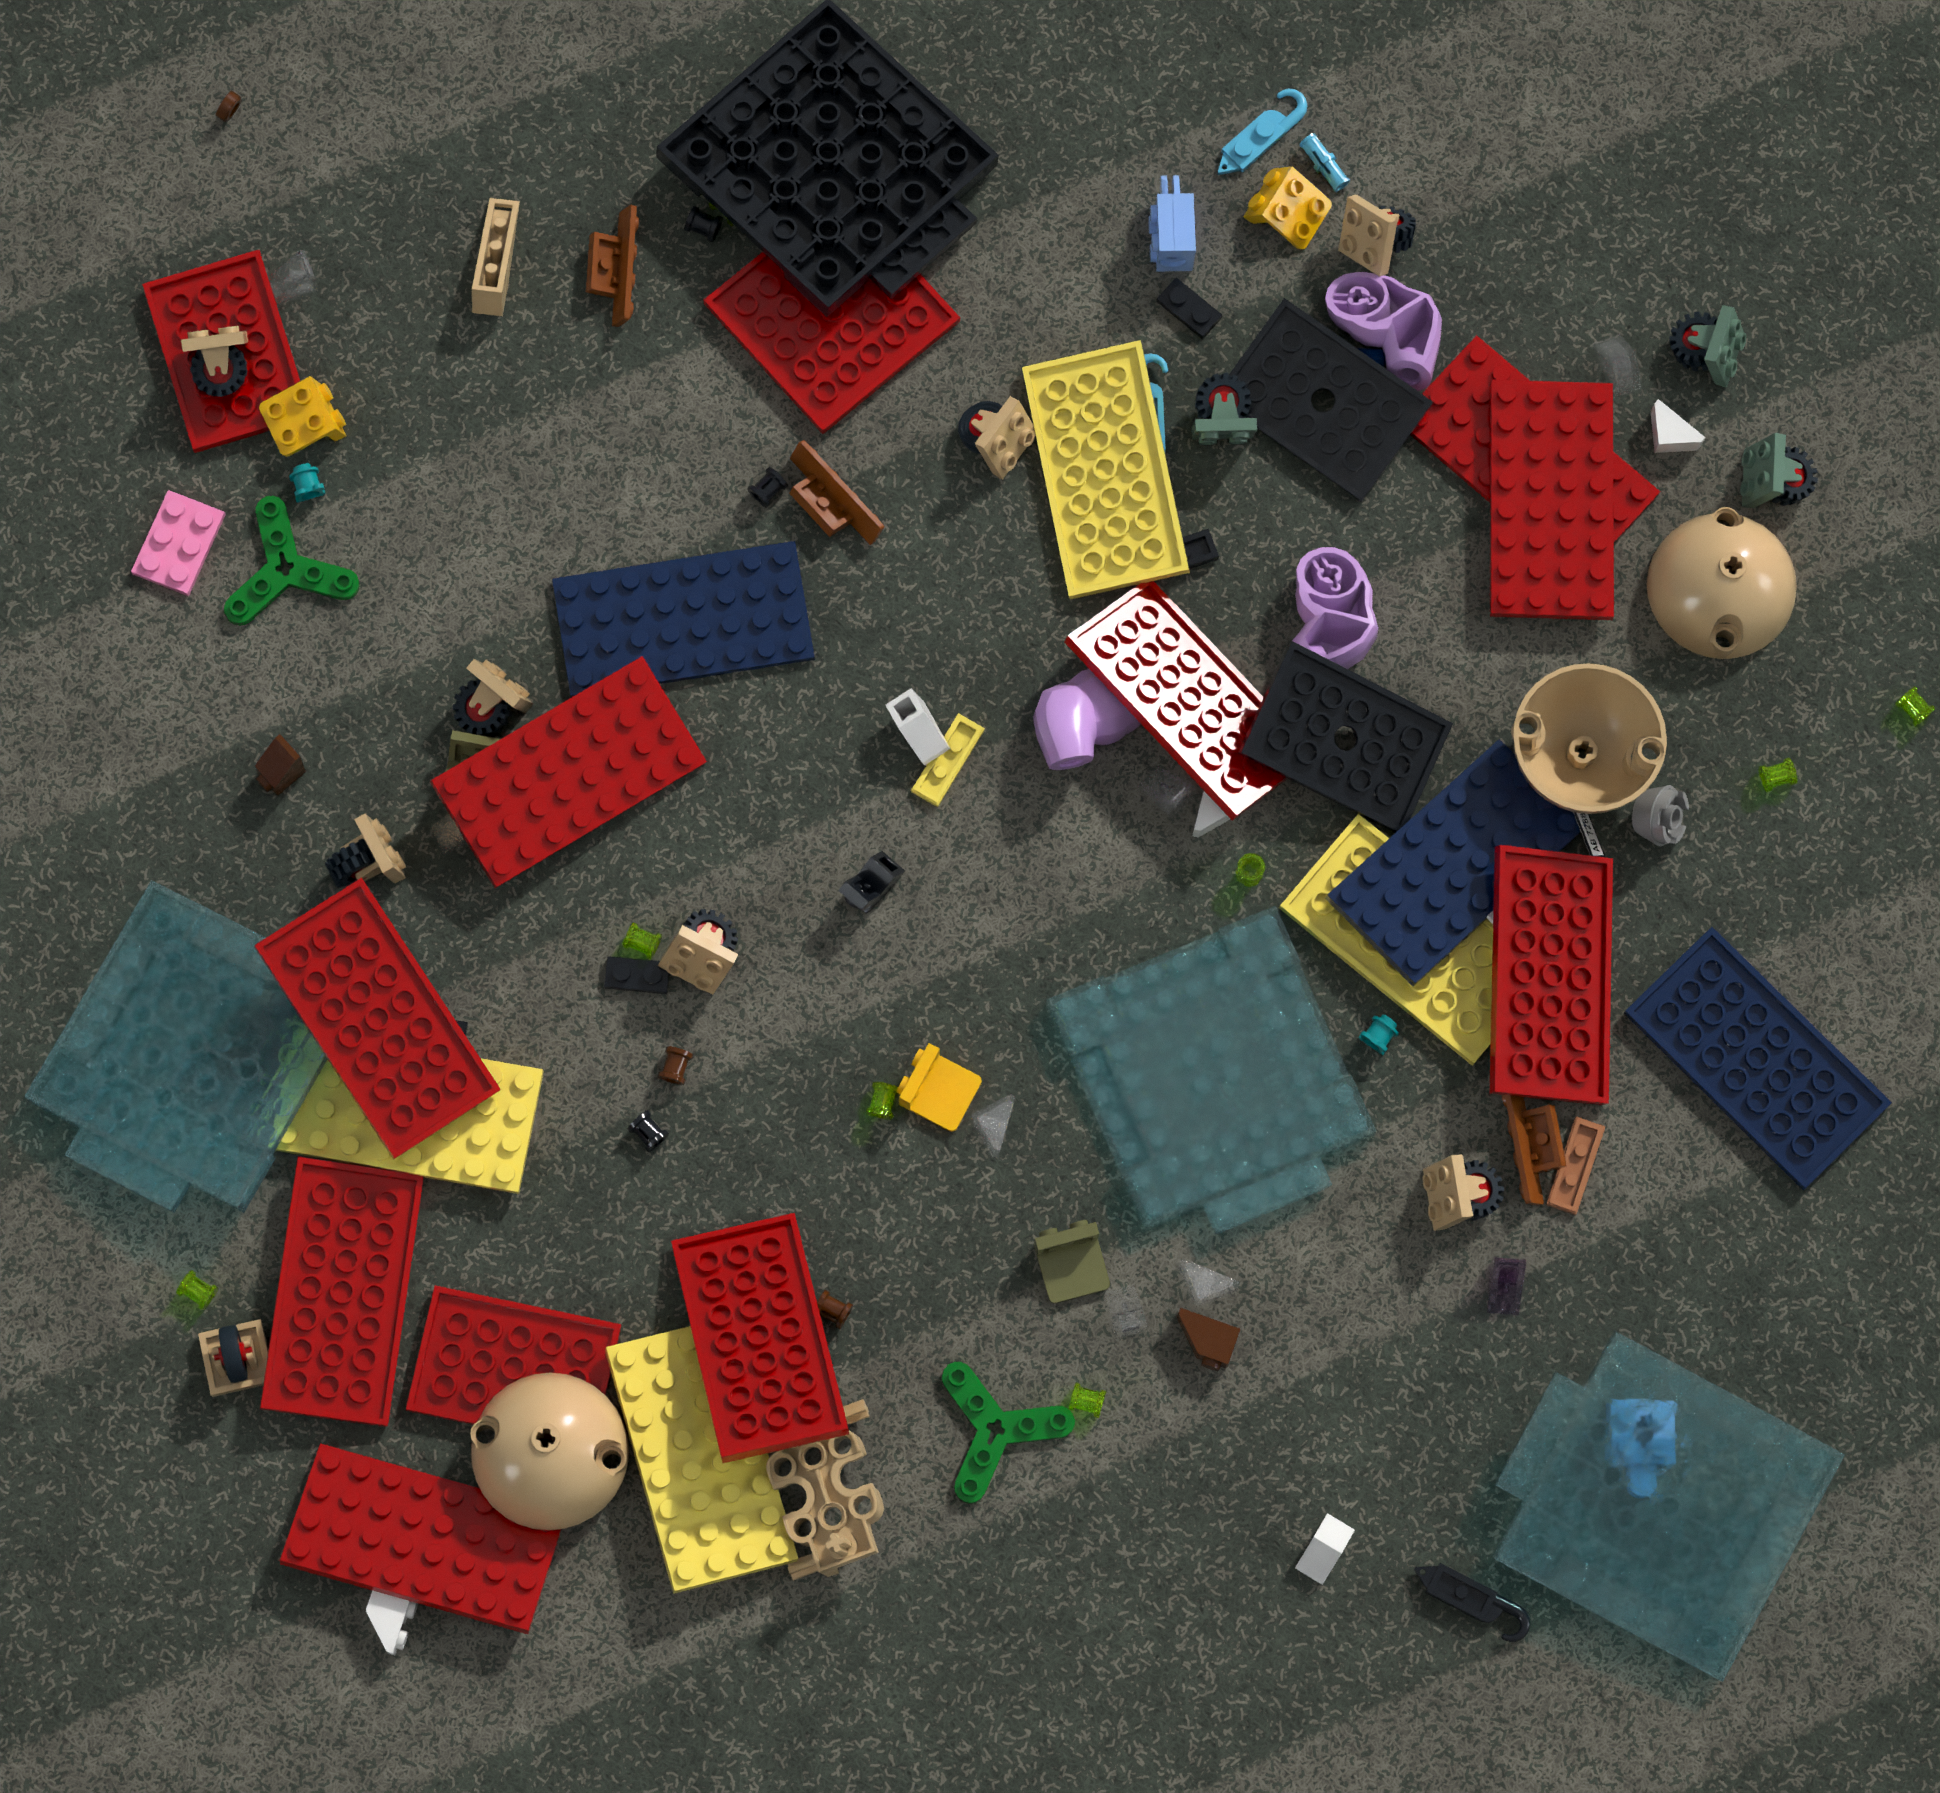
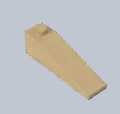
(495, 258)

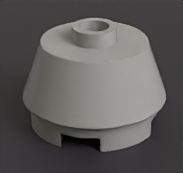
(1659, 815)

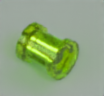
(1915, 706)
(1778, 774)
(1256, 863)
(642, 941)
(882, 1100)
(197, 1290)
(1087, 1400)

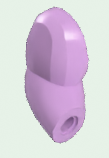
(1390, 317)
(1335, 606)
(1077, 717)

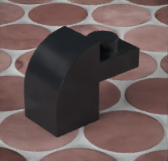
(872, 882)

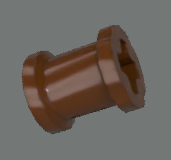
(675, 1065)
(833, 1309)

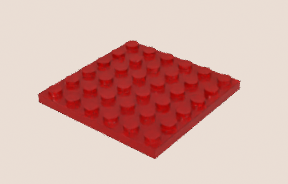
(834, 359)

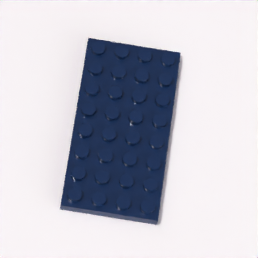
(686, 616)
(1437, 871)
(1757, 1058)

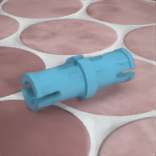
(1324, 162)

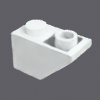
(918, 726)
(387, 1617)

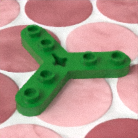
(269, 584)
(1019, 1427)

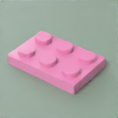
(178, 543)

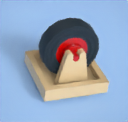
(997, 433)
(234, 1357)

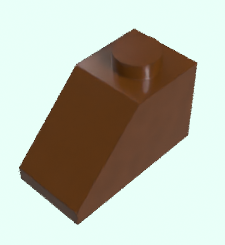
(279, 766)
(1208, 1338)

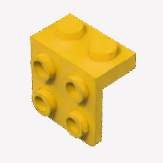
(1289, 206)
(302, 416)
(938, 1089)

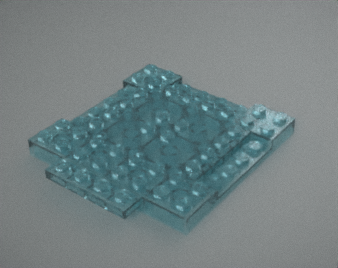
(180, 1058)
(1213, 1076)
(1661, 1501)

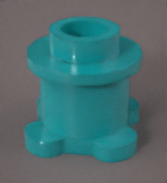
(306, 482)
(1379, 1033)

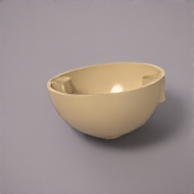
(1697, 594)
(1593, 711)
(556, 1483)

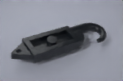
(1471, 1598)

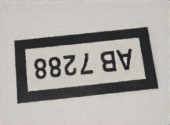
(1589, 835)

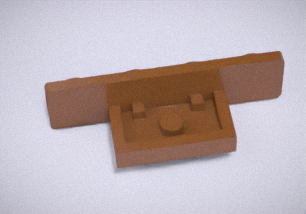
(612, 265)
(829, 498)
(1535, 1143)

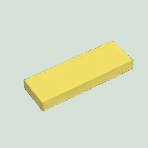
(943, 770)

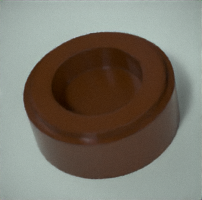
(228, 106)

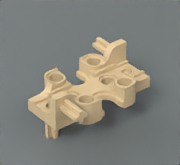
(853, 1535)

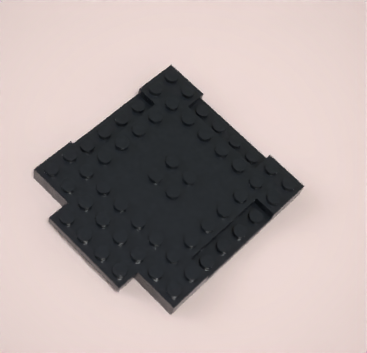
(833, 161)

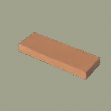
(1579, 1158)

